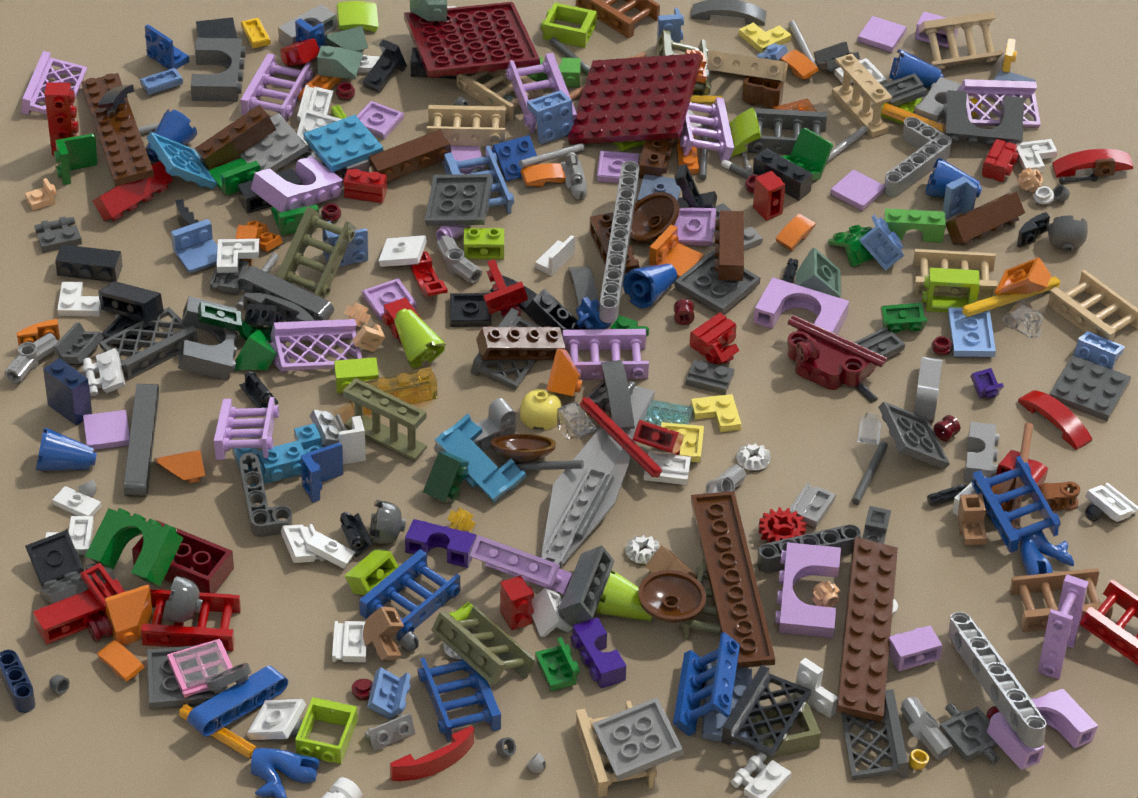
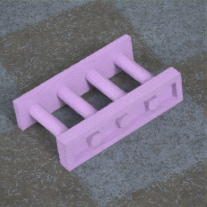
(264, 77)
(554, 82)
(720, 133)
(607, 340)
(227, 422)
(521, 563)
(1062, 626)

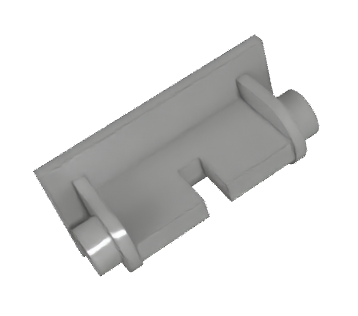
(573, 171)
(390, 731)

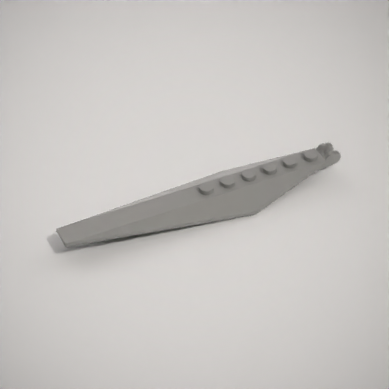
(577, 487)

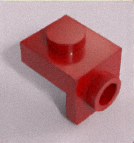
(717, 356)

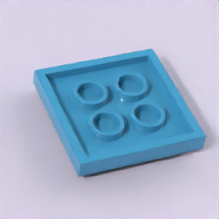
(343, 143)
(181, 160)

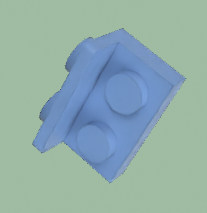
(1098, 350)

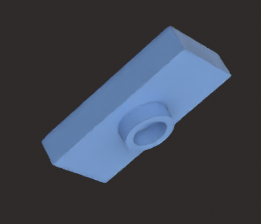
(161, 81)

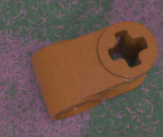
(1058, 495)

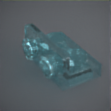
(668, 413)

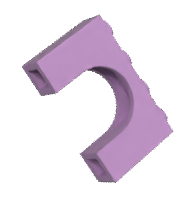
(317, 186)
(784, 295)
(796, 616)
(1060, 713)

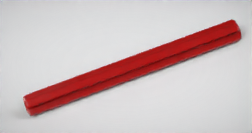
(621, 437)

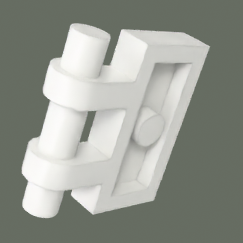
(110, 371)
(766, 783)

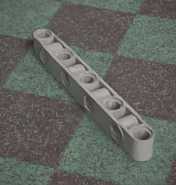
(997, 680)

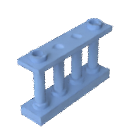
(453, 167)

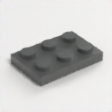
(71, 585)

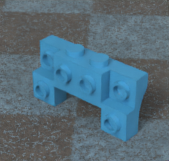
(284, 459)
(481, 470)

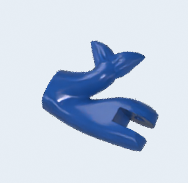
(1037, 543)
(295, 766)

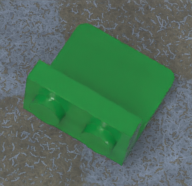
(810, 152)
(74, 154)
(234, 173)
(289, 220)
(854, 248)

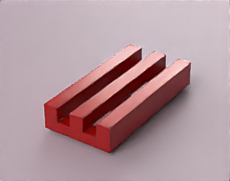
(91, 571)

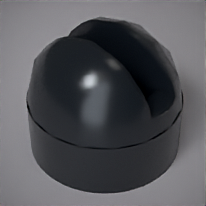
(1093, 512)

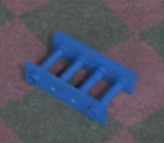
(1002, 519)
(403, 578)
(692, 680)
(483, 696)

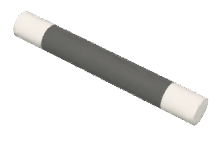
(736, 169)

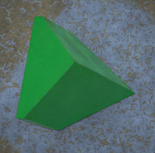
(255, 354)

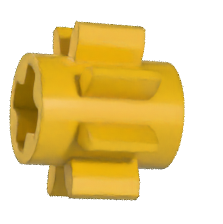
(461, 520)

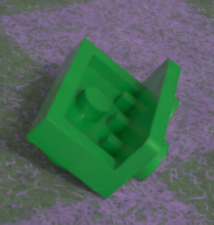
(903, 317)
(558, 666)

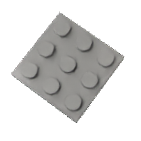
(277, 148)
(638, 739)

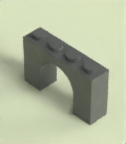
(224, 85)
(960, 129)
(207, 359)

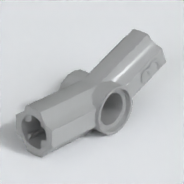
(456, 262)
(29, 357)
(727, 480)
(925, 728)

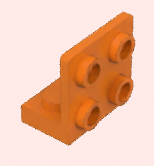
(668, 250)

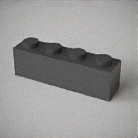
(586, 586)

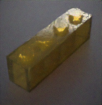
(409, 386)

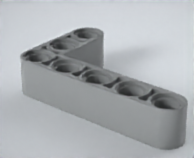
(930, 146)

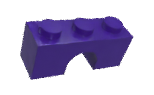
(429, 536)
(604, 667)

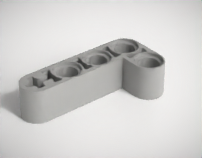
(928, 388)
(500, 422)

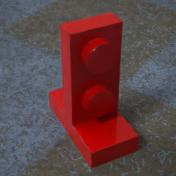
(502, 296)

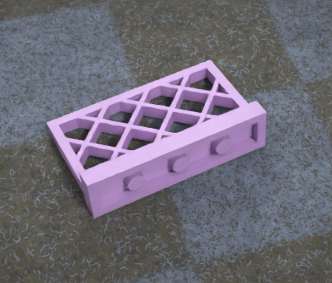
(39, 79)
(997, 90)
(314, 332)

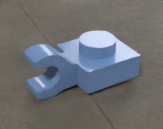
(773, 52)

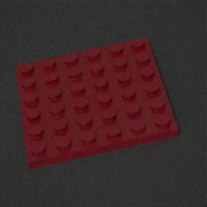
(472, 40)
(635, 99)

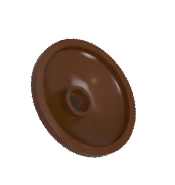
(653, 216)
(523, 447)
(672, 596)

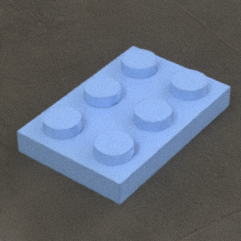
(972, 334)

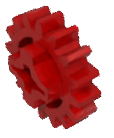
(781, 525)

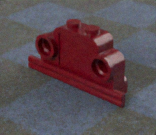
(839, 358)

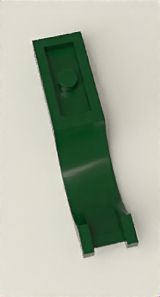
(229, 319)

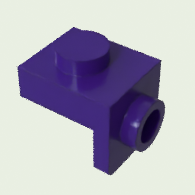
(986, 383)

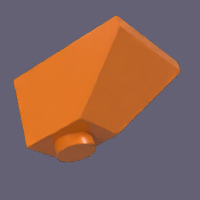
(1024, 278)
(564, 375)
(183, 465)
(128, 612)

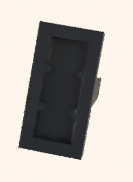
(385, 66)
(690, 195)

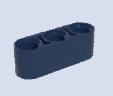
(16, 681)

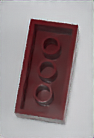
(198, 561)

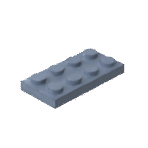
(714, 721)

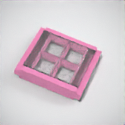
(197, 665)

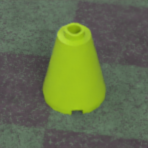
(417, 339)
(621, 599)

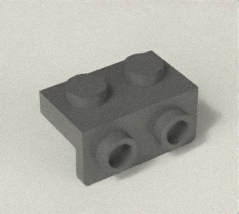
(826, 57)
(77, 344)

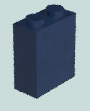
(67, 391)

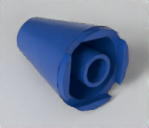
(909, 64)
(175, 127)
(943, 176)
(648, 283)
(63, 453)

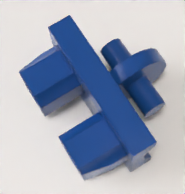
(589, 315)

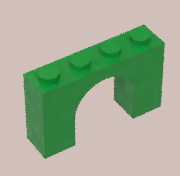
(119, 528)

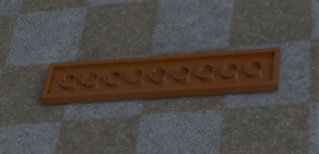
(117, 133)
(732, 577)
(867, 630)

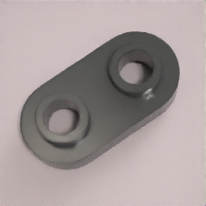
(235, 674)

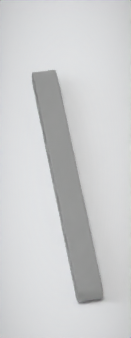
(619, 242)

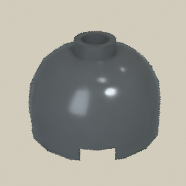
(1067, 233)
(386, 523)
(182, 601)

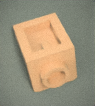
(41, 197)
(369, 338)

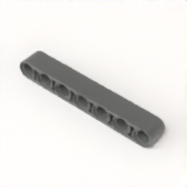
(141, 440)

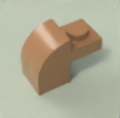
(971, 519)
(379, 632)

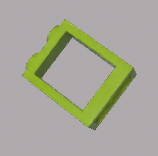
(566, 34)
(953, 278)
(323, 711)

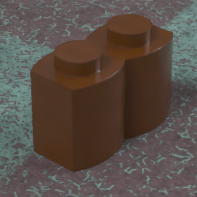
(762, 91)

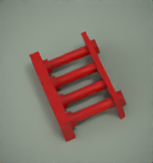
(1108, 631)
(182, 636)

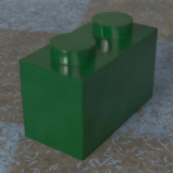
(446, 477)

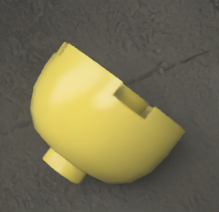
(540, 409)

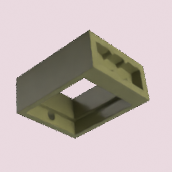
(795, 743)

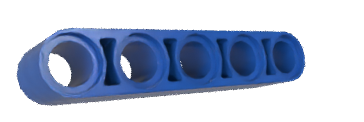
(237, 701)

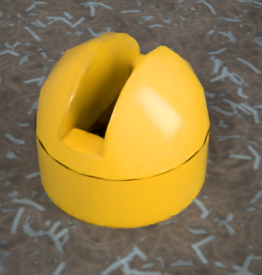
(921, 759)

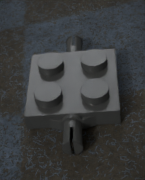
(969, 733)

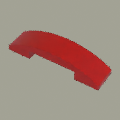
(1085, 159)
(426, 277)
(1058, 414)
(410, 769)

